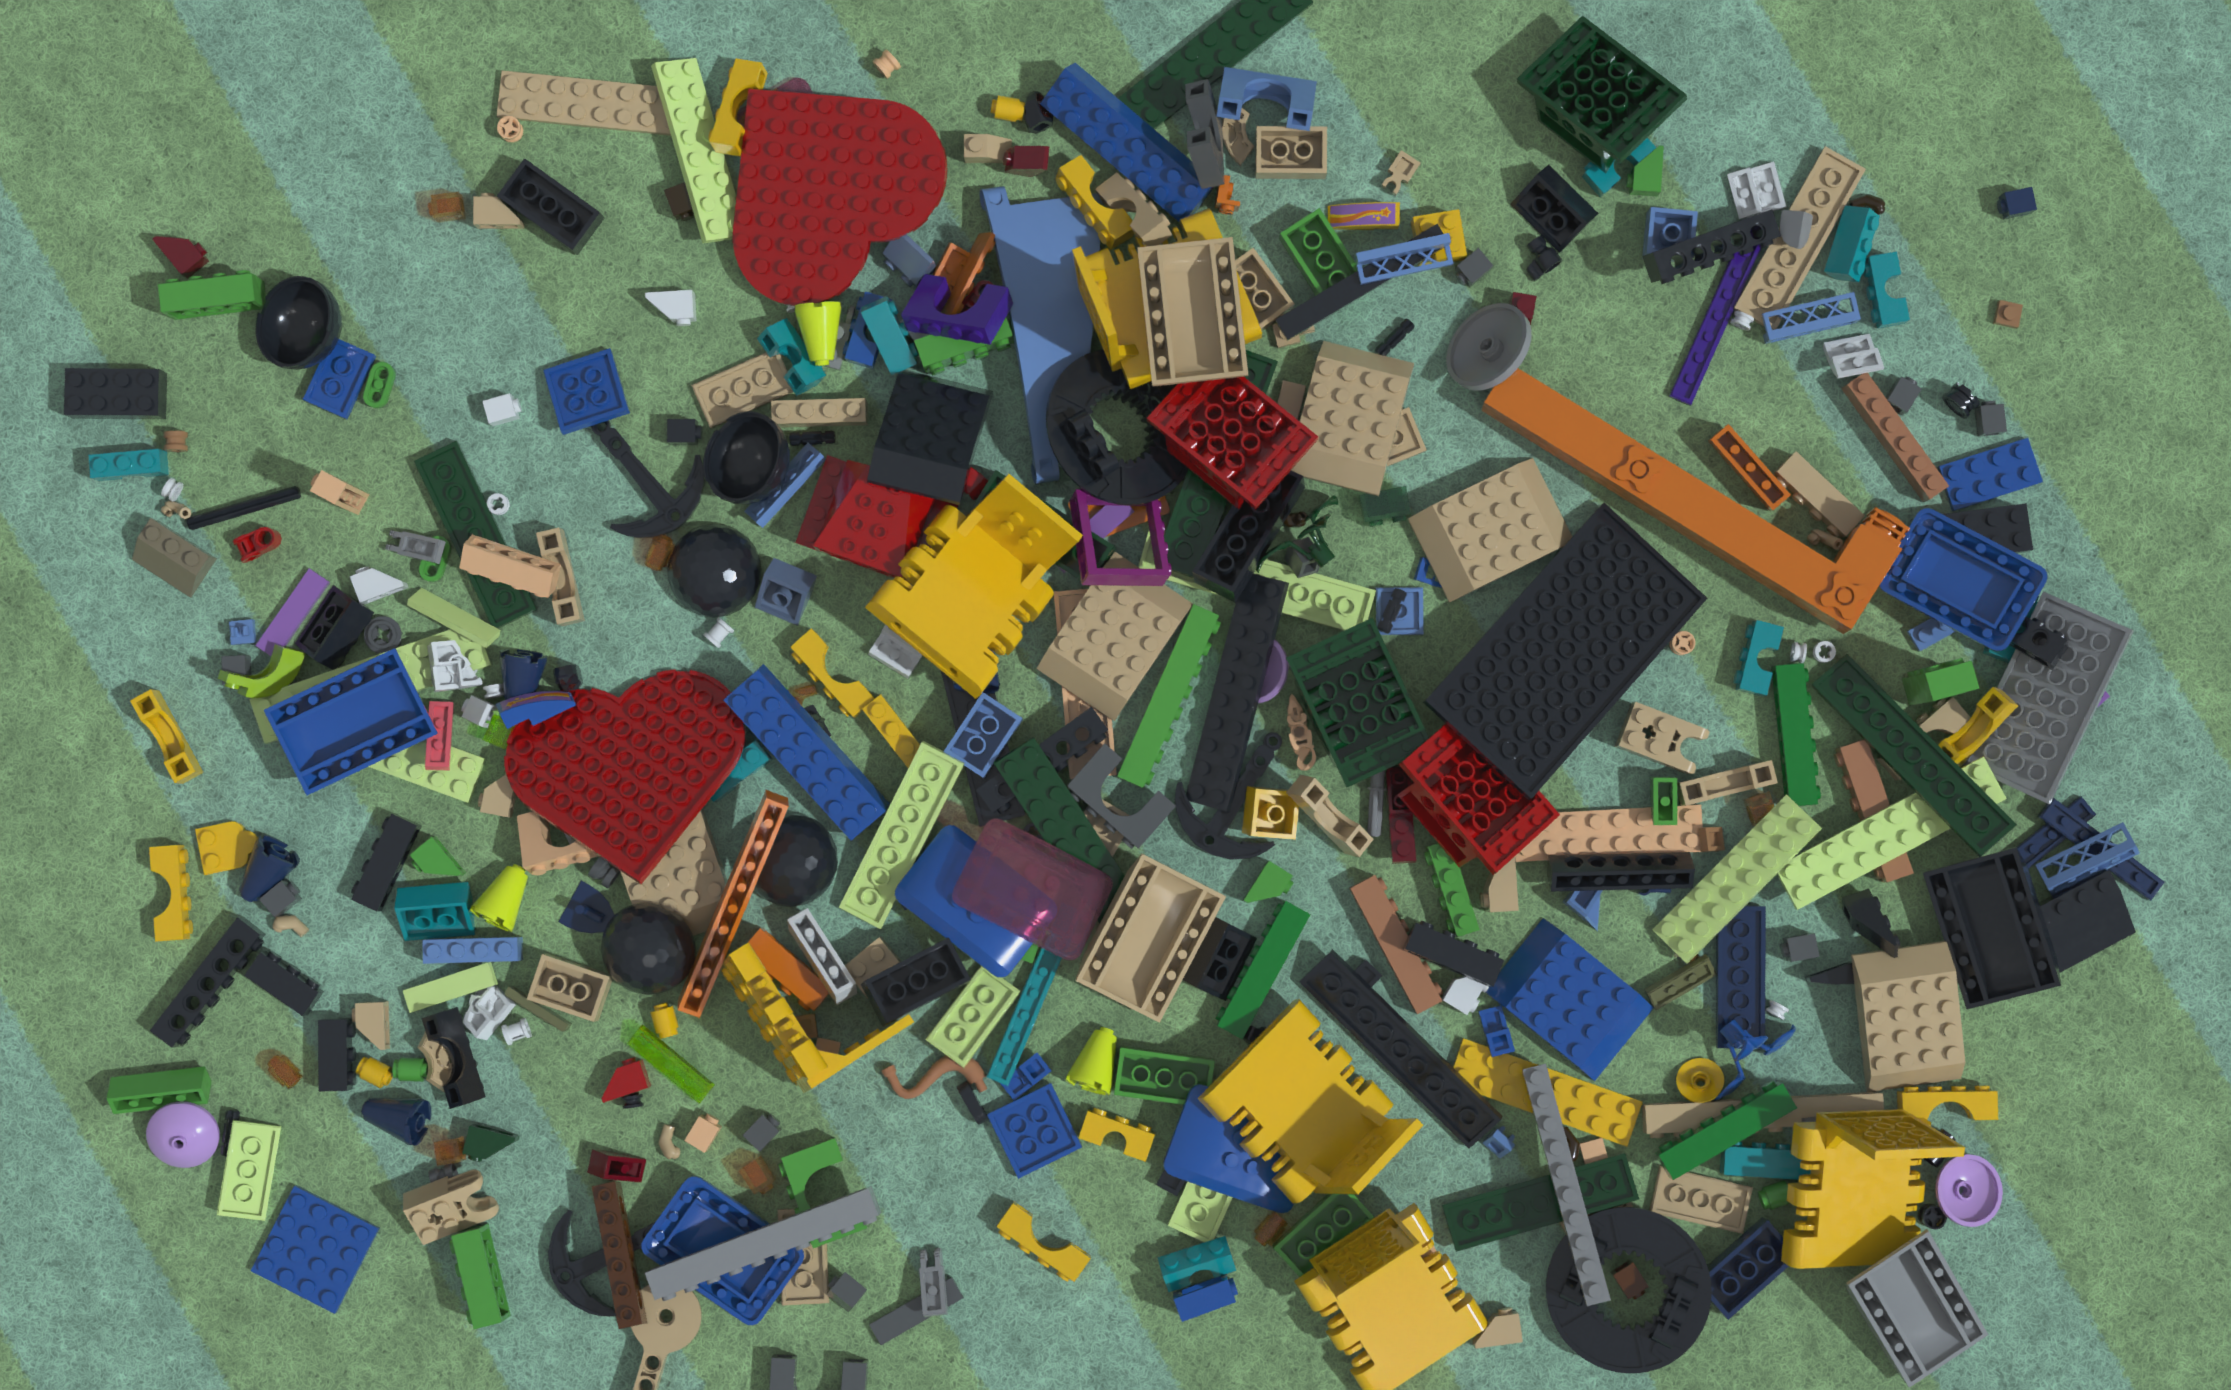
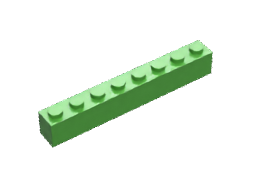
(1168, 696)

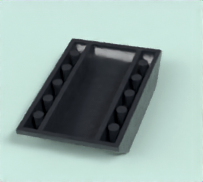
(929, 436)
(1993, 928)

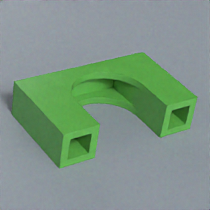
(801, 1166)

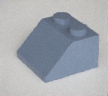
(908, 260)
(785, 591)

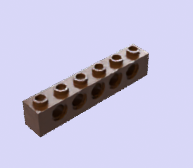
(619, 1255)

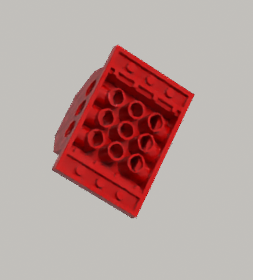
(1232, 436)
(865, 520)
(1470, 803)

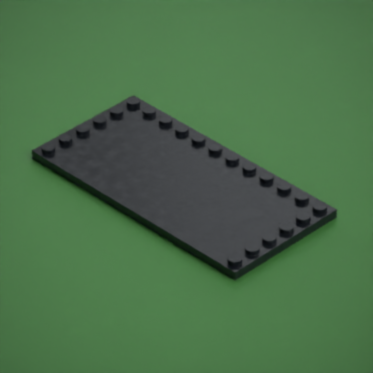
(1565, 651)

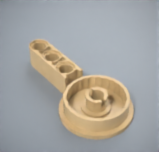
(663, 1337)

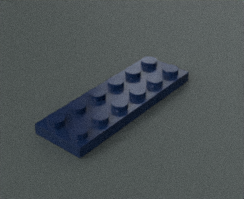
(1741, 973)

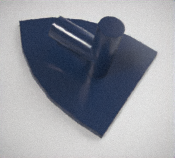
(587, 910)

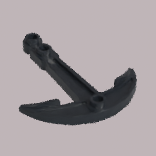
(662, 522)
(1217, 827)
(561, 1262)

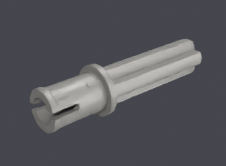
(1376, 804)

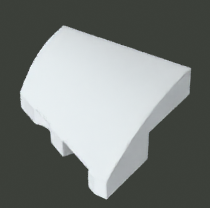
(450, 668)
(487, 1011)

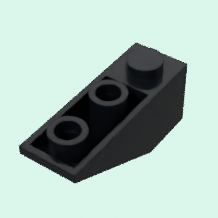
(1865, 918)

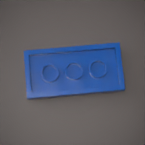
(1990, 474)

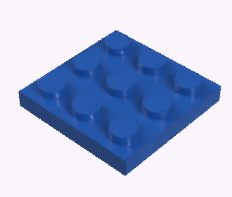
(586, 391)
(1034, 1130)

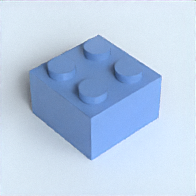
(1668, 227)

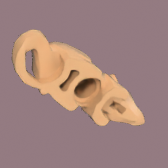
(1300, 735)

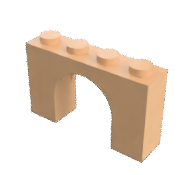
(537, 849)

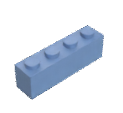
(472, 950)

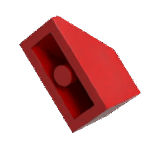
(627, 1080)

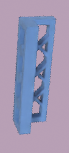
(1400, 250)
(1812, 326)
(799, 471)
(2091, 866)

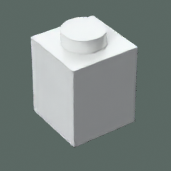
(502, 409)

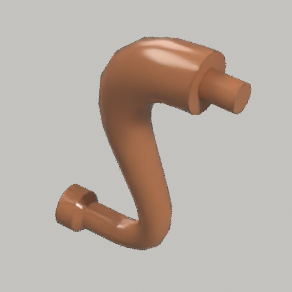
(973, 1073)

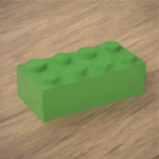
(1317, 252)
(211, 295)
(941, 352)
(1940, 681)
(1160, 1074)
(1320, 1228)
(480, 1276)

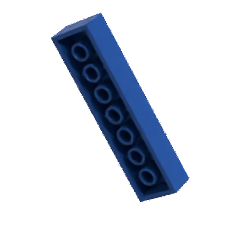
(1126, 141)
(807, 752)

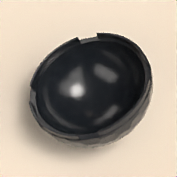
(298, 323)
(746, 458)
(714, 570)
(799, 863)
(647, 948)

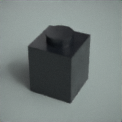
(683, 431)

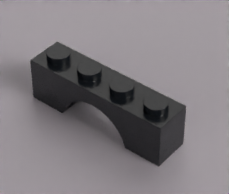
(464, 1082)

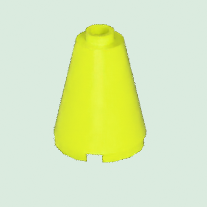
(819, 329)
(502, 898)
(1095, 1063)

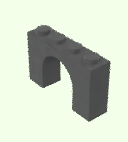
(1206, 141)
(1088, 787)
(785, 1368)

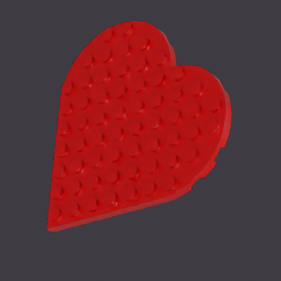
(825, 184)
(628, 767)

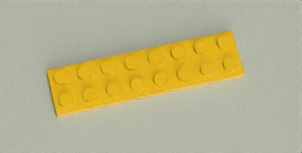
(1578, 1101)

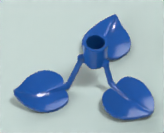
(1737, 1037)

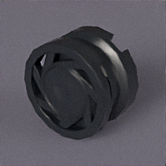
(1961, 400)

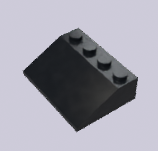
(2086, 919)

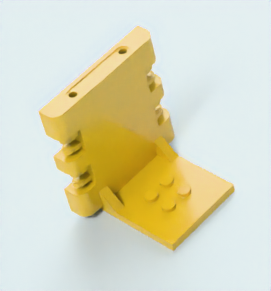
(1116, 299)
(975, 582)
(777, 1023)
(1308, 1110)
(1858, 1185)
(1390, 1299)

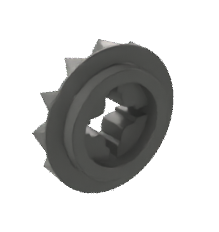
(372, 633)

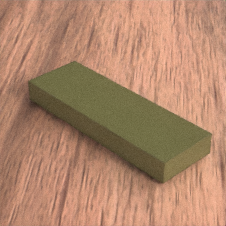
(1680, 982)
(538, 1009)

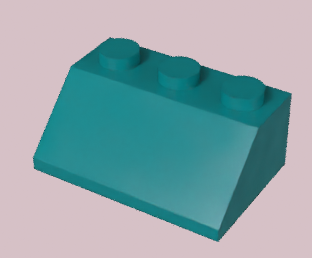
(435, 911)

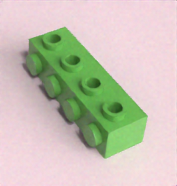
(1453, 891)
(157, 1089)

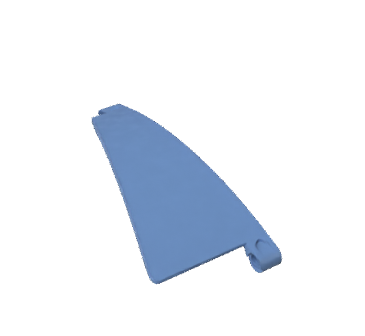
(1047, 309)

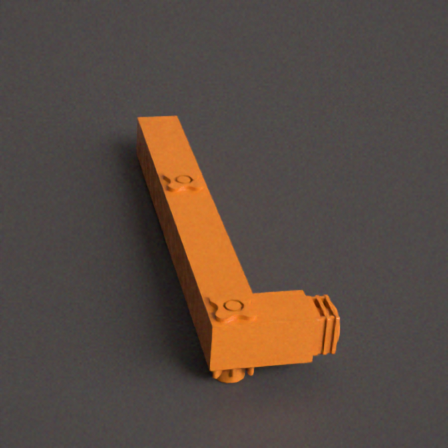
(1822, 587)

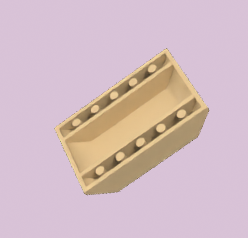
(1192, 311)
(1355, 414)
(1490, 529)
(1113, 640)
(686, 878)
(1149, 937)
(1908, 1016)

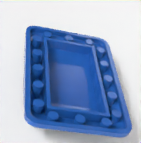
(1964, 580)
(928, 895)
(1211, 1157)
(707, 1216)

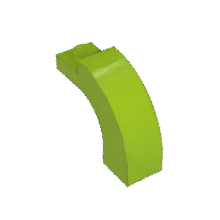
(277, 674)

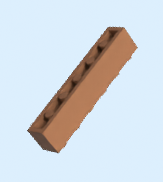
(1895, 437)
(1868, 797)
(1391, 937)

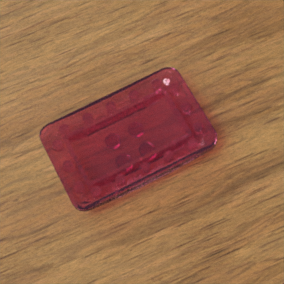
(1032, 889)

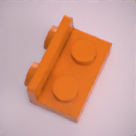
(1223, 198)

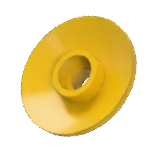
(1700, 1070)

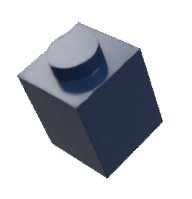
(2016, 203)

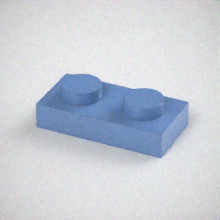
(1928, 633)

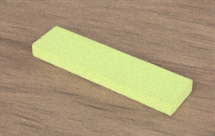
(453, 617)
(450, 987)

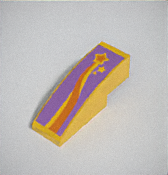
(1364, 216)

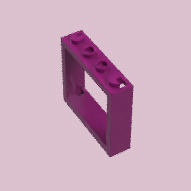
(1118, 576)

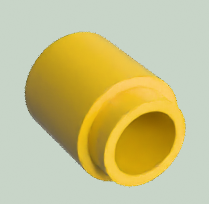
(1007, 108)
(664, 1020)
(374, 1072)

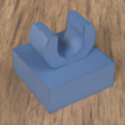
(242, 632)
(1499, 1143)

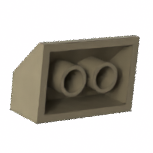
(172, 557)

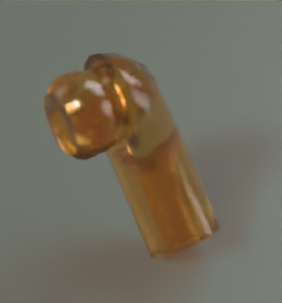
(804, 692)

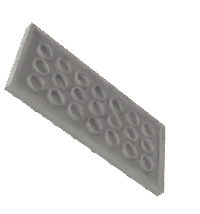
(2054, 705)

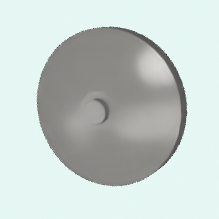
(1488, 346)

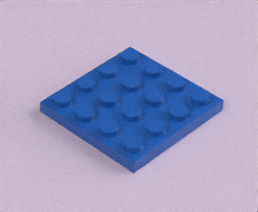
(315, 1249)

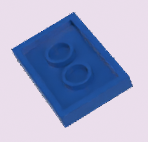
(340, 379)

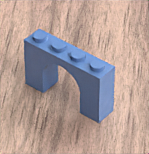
(1244, 85)

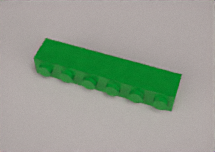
(1794, 733)
(1263, 969)
(1725, 1130)

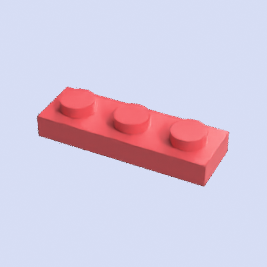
(439, 746)

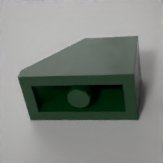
(484, 1142)

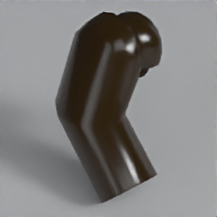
(1868, 200)
(1295, 519)
(1573, 1143)

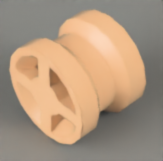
(886, 64)
(508, 124)
(1685, 639)

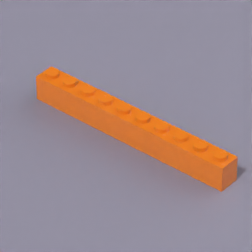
(733, 903)

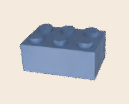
(983, 735)

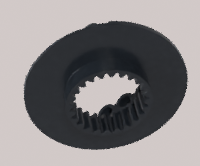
(1083, 449)
(1679, 1317)

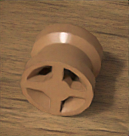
(175, 441)

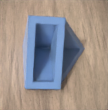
(1585, 905)

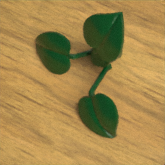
(1319, 550)

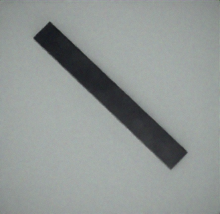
(1344, 293)

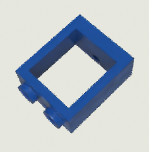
(1205, 1297)

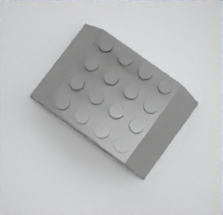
(1916, 1308)

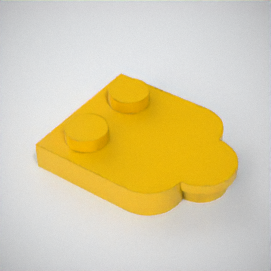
(224, 846)

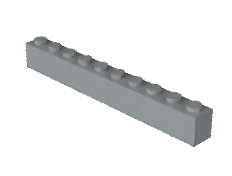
(1566, 1185)
(762, 1243)

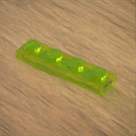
(670, 1064)

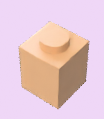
(703, 1132)

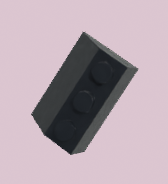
(1554, 208)
(334, 628)
(1220, 959)

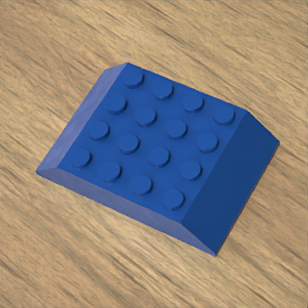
(350, 721)
(1569, 999)

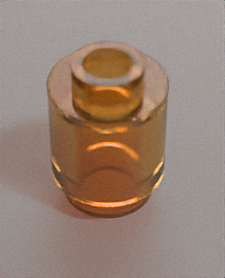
(659, 552)
(284, 1071)
(1270, 1229)

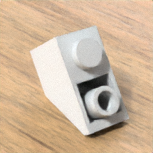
(1463, 994)

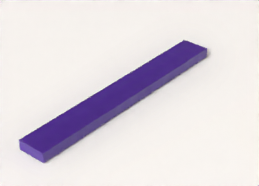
(1713, 326)

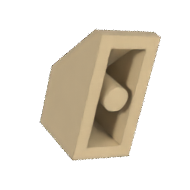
(985, 148)
(492, 213)
(498, 798)
(373, 1022)
(1502, 1329)

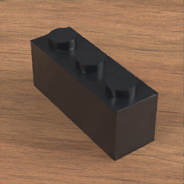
(284, 982)
(336, 1054)

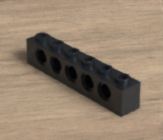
(1659, 262)
(2045, 654)
(1089, 720)
(1620, 871)
(166, 1026)

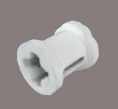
(718, 632)
(516, 1031)

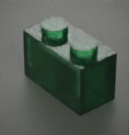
(1388, 505)

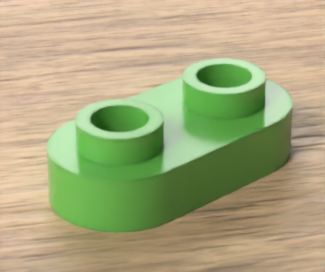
(378, 385)
(440, 568)

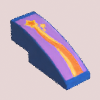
(534, 706)

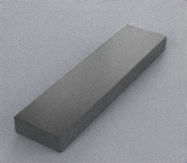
(909, 1315)

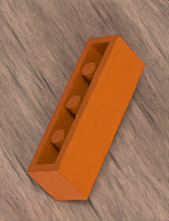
(1749, 467)
(789, 970)

